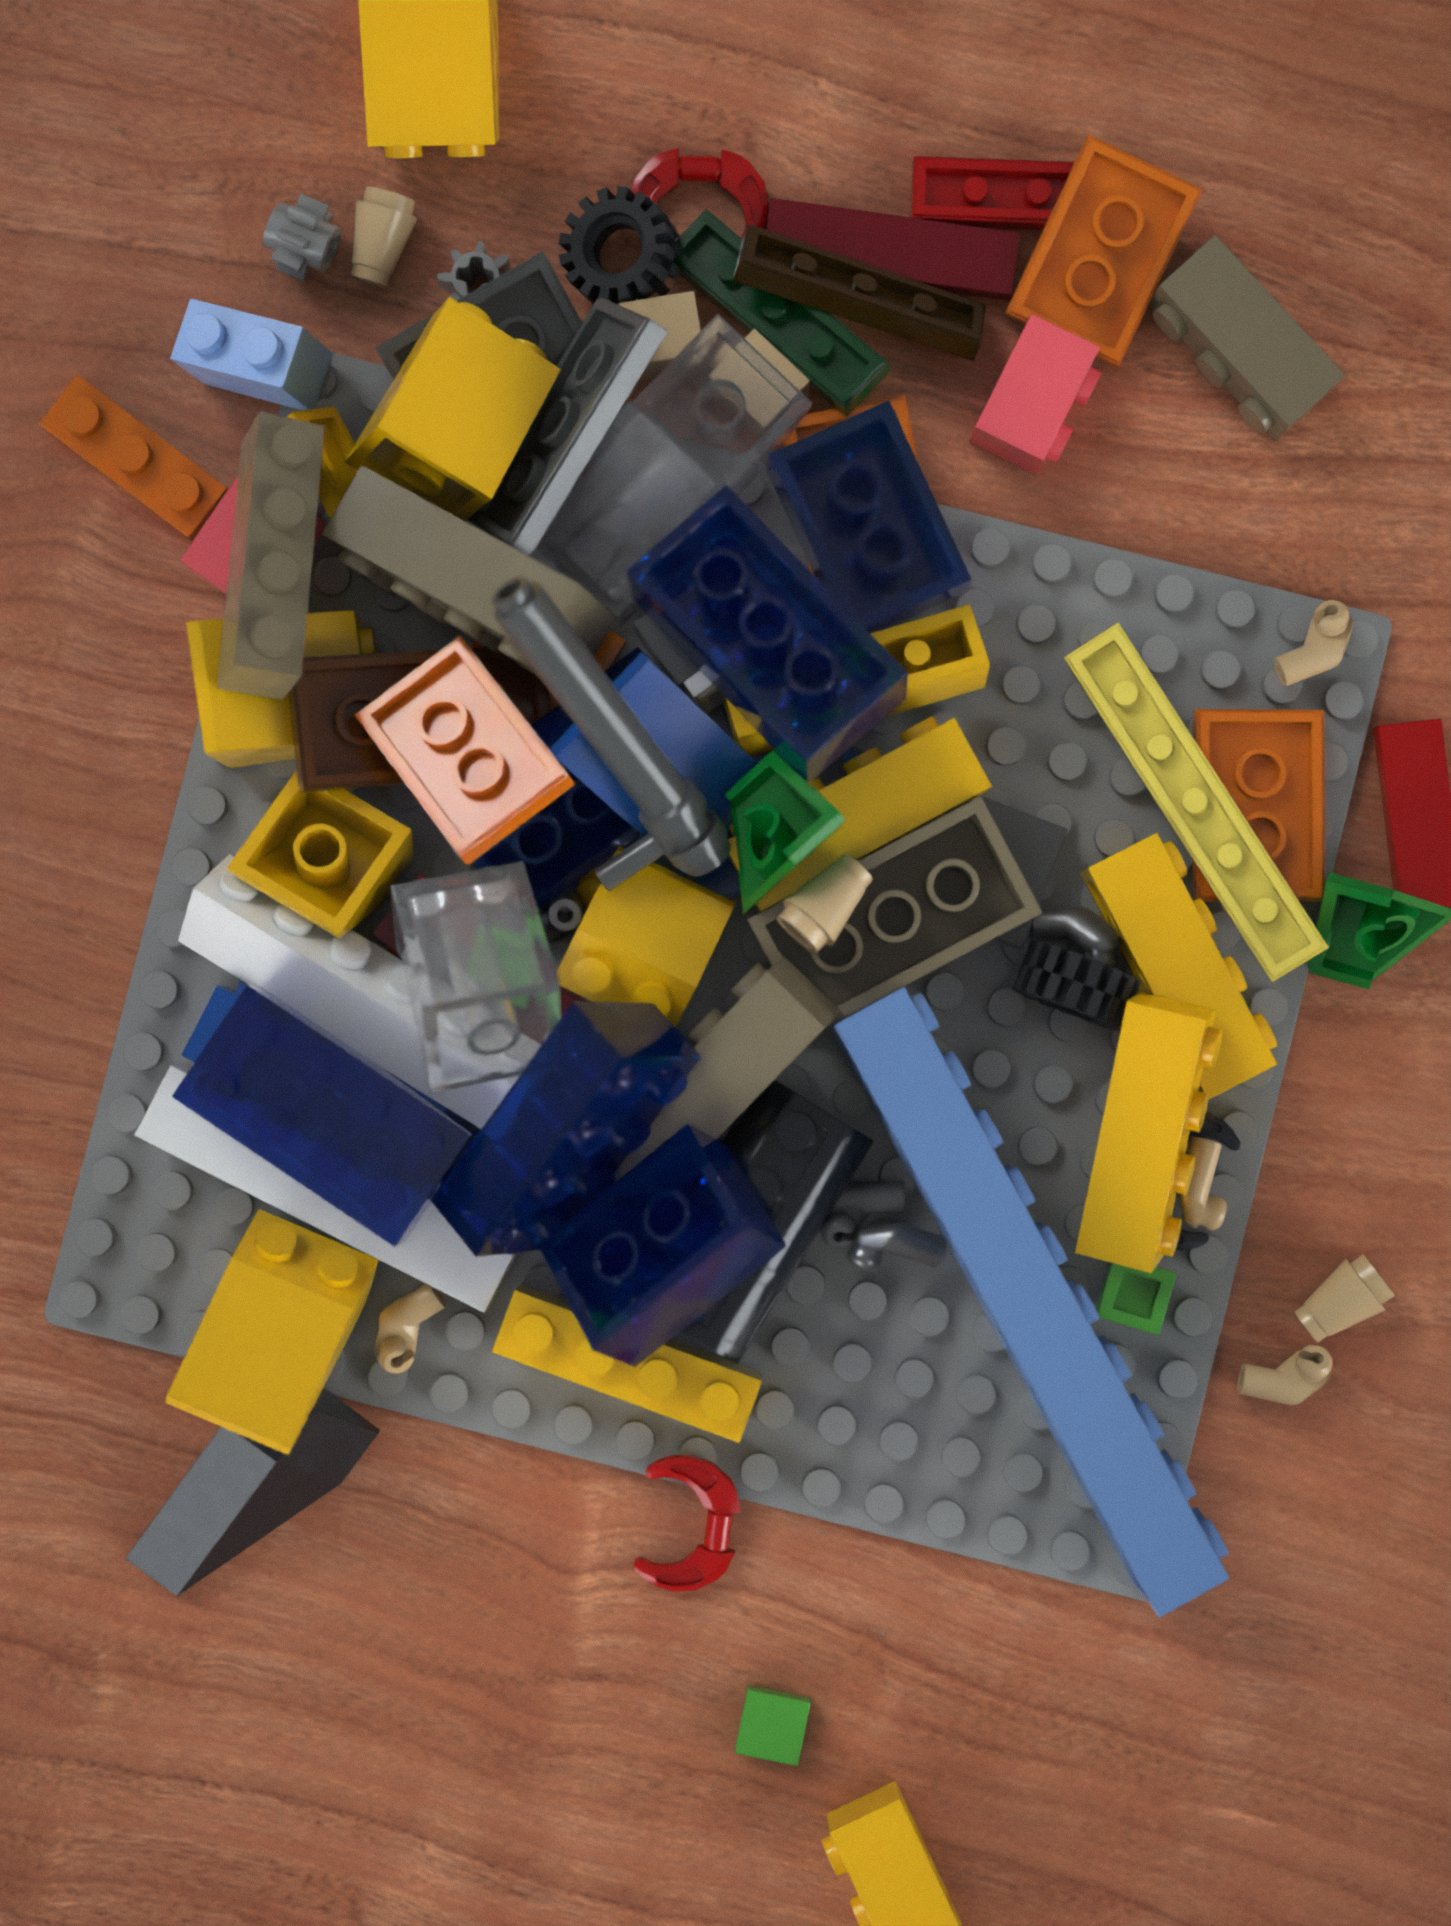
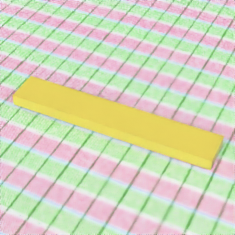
(1195, 803)

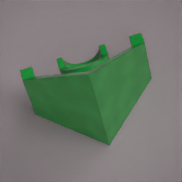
(776, 825)
(1370, 929)

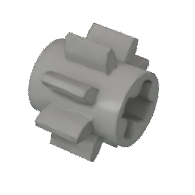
(302, 237)
(468, 267)

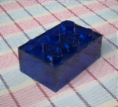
(868, 519)
(661, 1246)

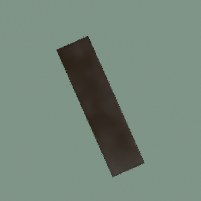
(860, 292)

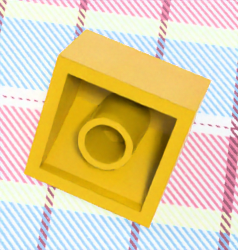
(324, 856)
(645, 941)

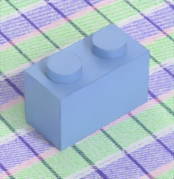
(251, 355)

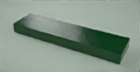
(813, 340)

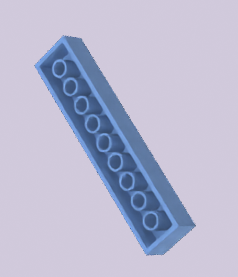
(1030, 1304)

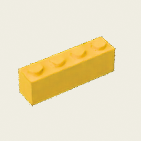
(937, 651)
(889, 798)
(1174, 956)
(1147, 1130)
(671, 1381)
(887, 1863)

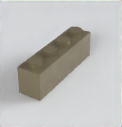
(271, 557)
(743, 1051)

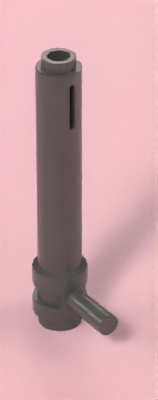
(668, 804)

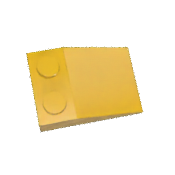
(273, 1331)

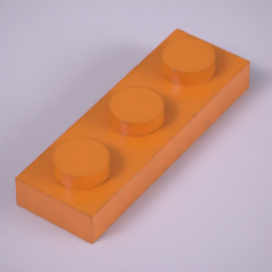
(134, 457)

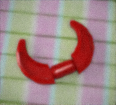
(736, 175)
(721, 1499)

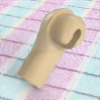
(1322, 647)
(1197, 1205)
(399, 1327)
(1289, 1382)

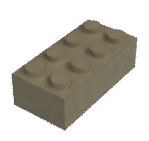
(448, 564)
(926, 906)

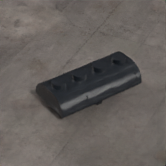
(798, 1169)

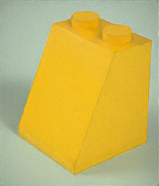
(430, 75)
(456, 410)
(253, 728)

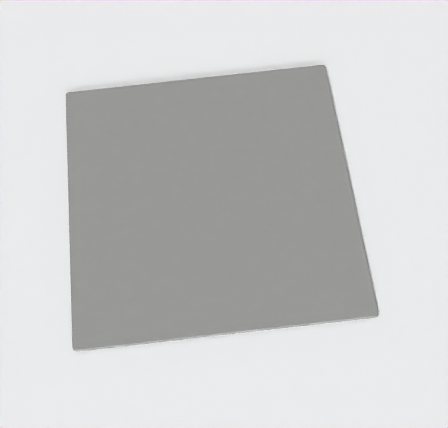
(877, 1385)

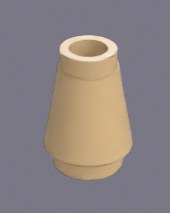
(380, 234)
(824, 904)
(1344, 1299)

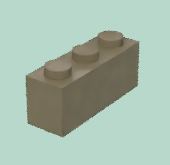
(1244, 339)

